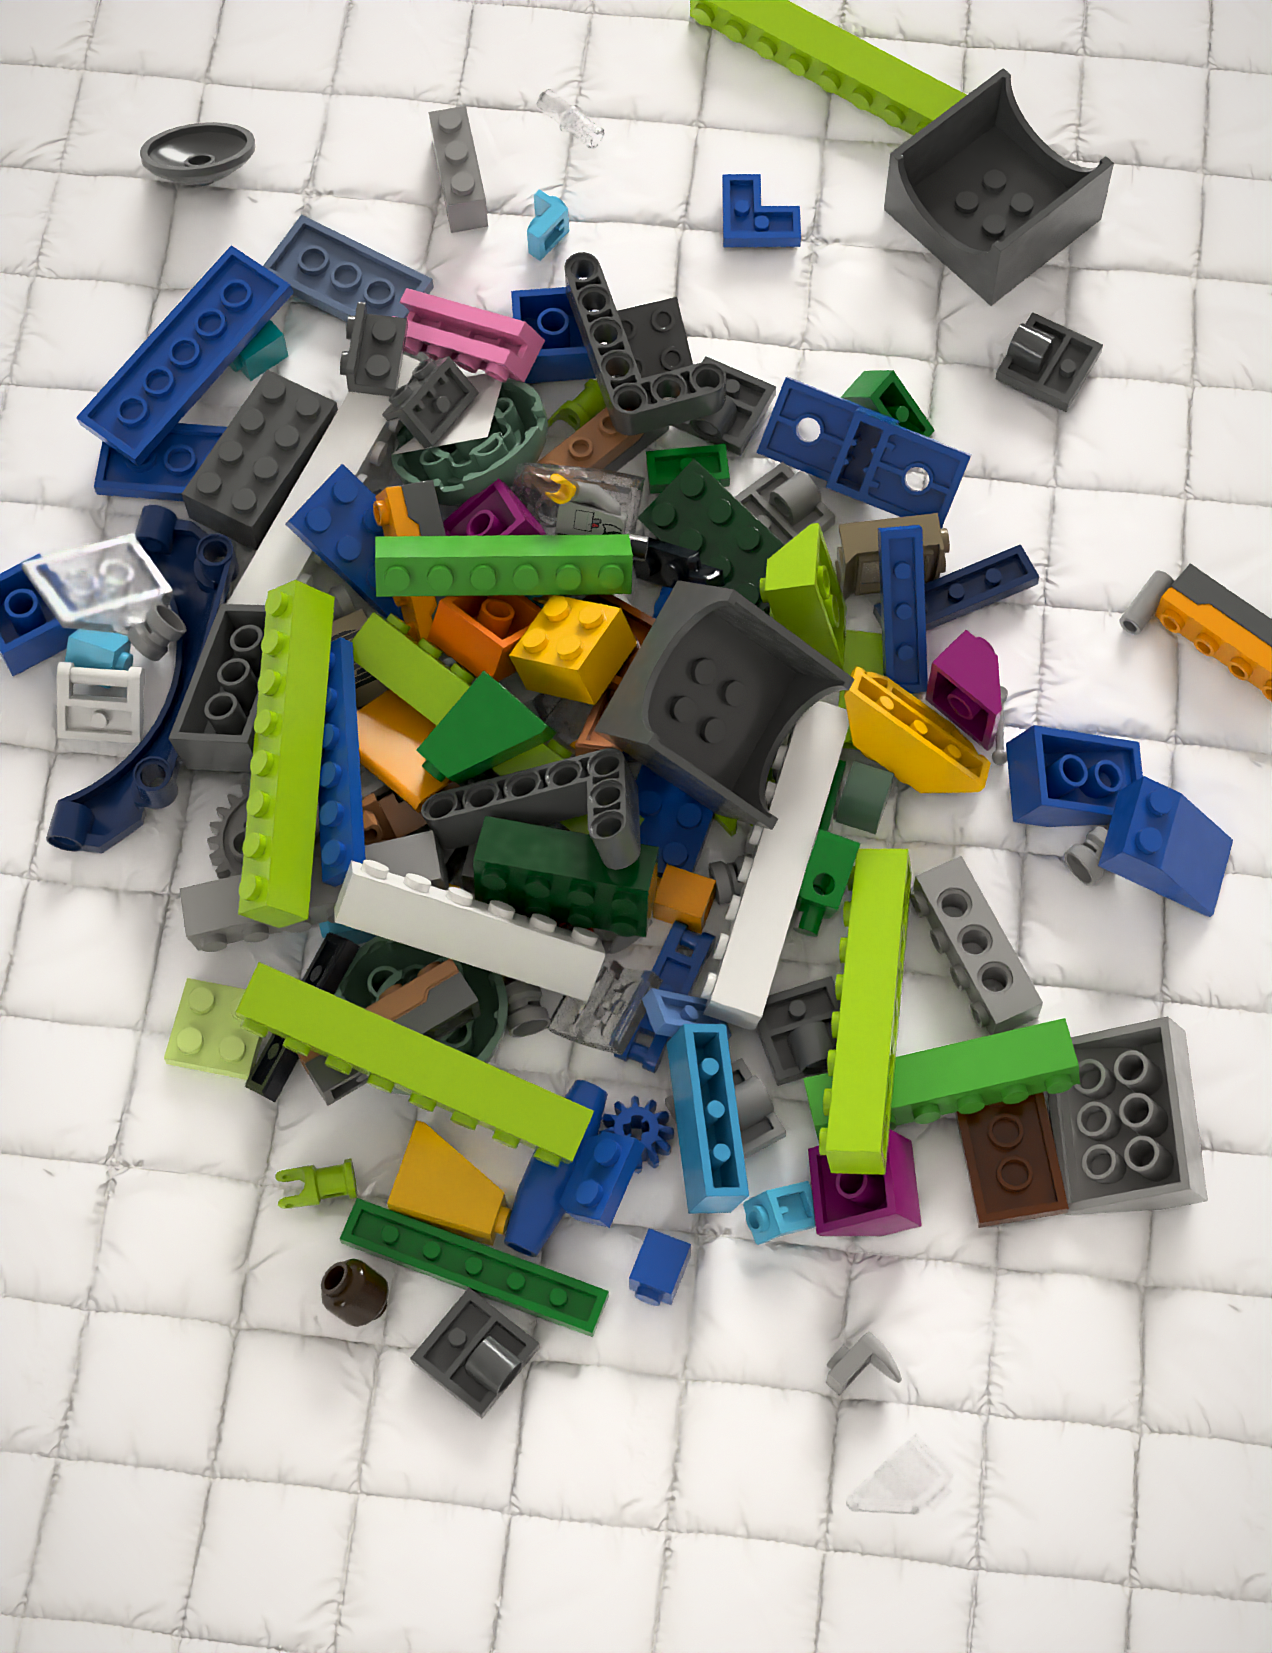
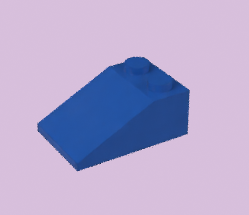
(1068, 776)
(1166, 845)

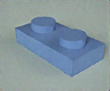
(671, 1010)

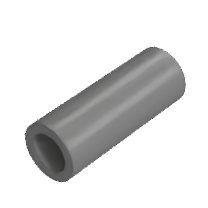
(1145, 603)

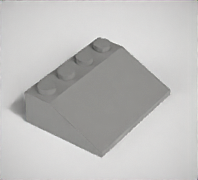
(1131, 1123)

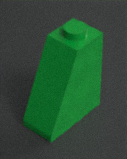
(481, 732)

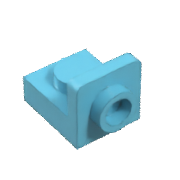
(548, 226)
(780, 1212)

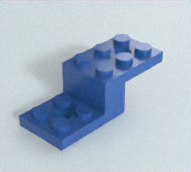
(862, 452)

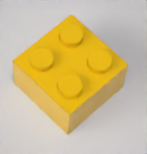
(573, 649)

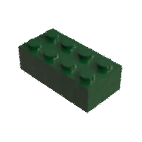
(710, 520)
(563, 877)

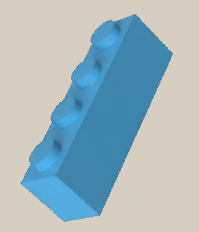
(707, 1119)

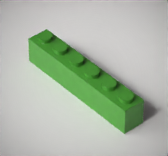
(503, 565)
(971, 1074)

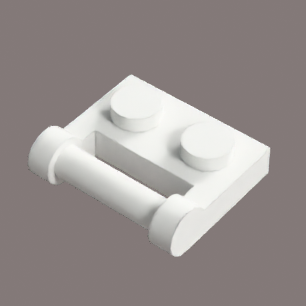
(100, 716)

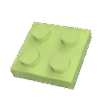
(209, 1033)

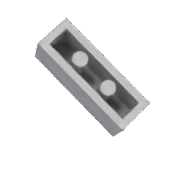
(458, 169)

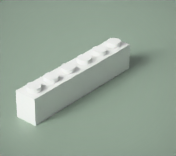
(469, 930)

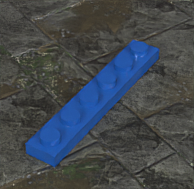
(340, 775)

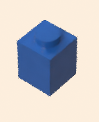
(659, 1268)

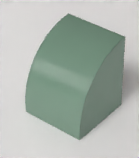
(864, 797)

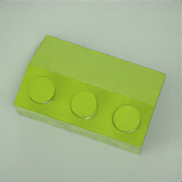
(807, 593)

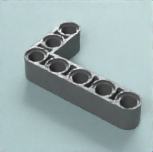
(617, 359)
(547, 794)

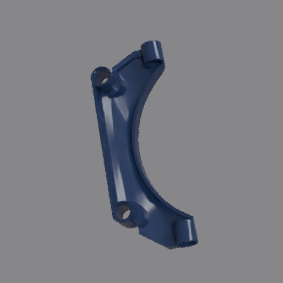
(116, 802)

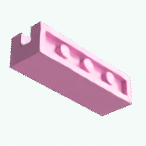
(470, 336)

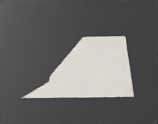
(473, 421)

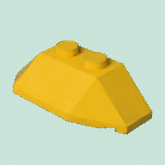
(911, 738)

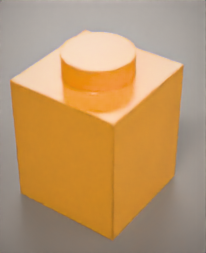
(684, 898)

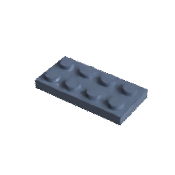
(341, 272)

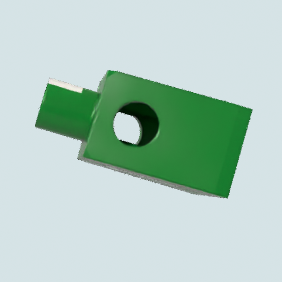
(829, 870)

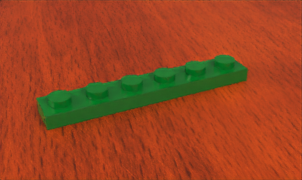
(475, 1266)

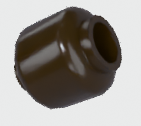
(354, 1292)

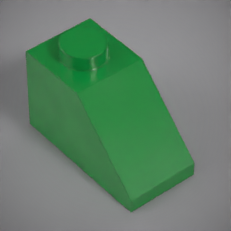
(887, 395)

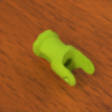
(582, 408)
(319, 1184)

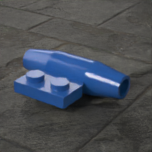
(584, 1189)

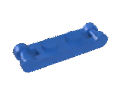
(678, 976)

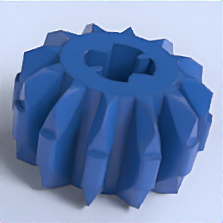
(653, 1125)

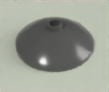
(198, 152)

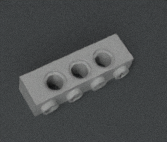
(955, 886)

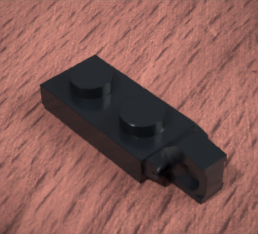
(672, 563)

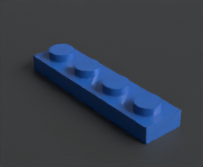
(903, 606)

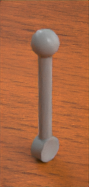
(999, 756)

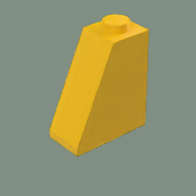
(447, 1190)

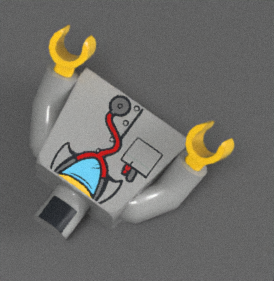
(590, 511)

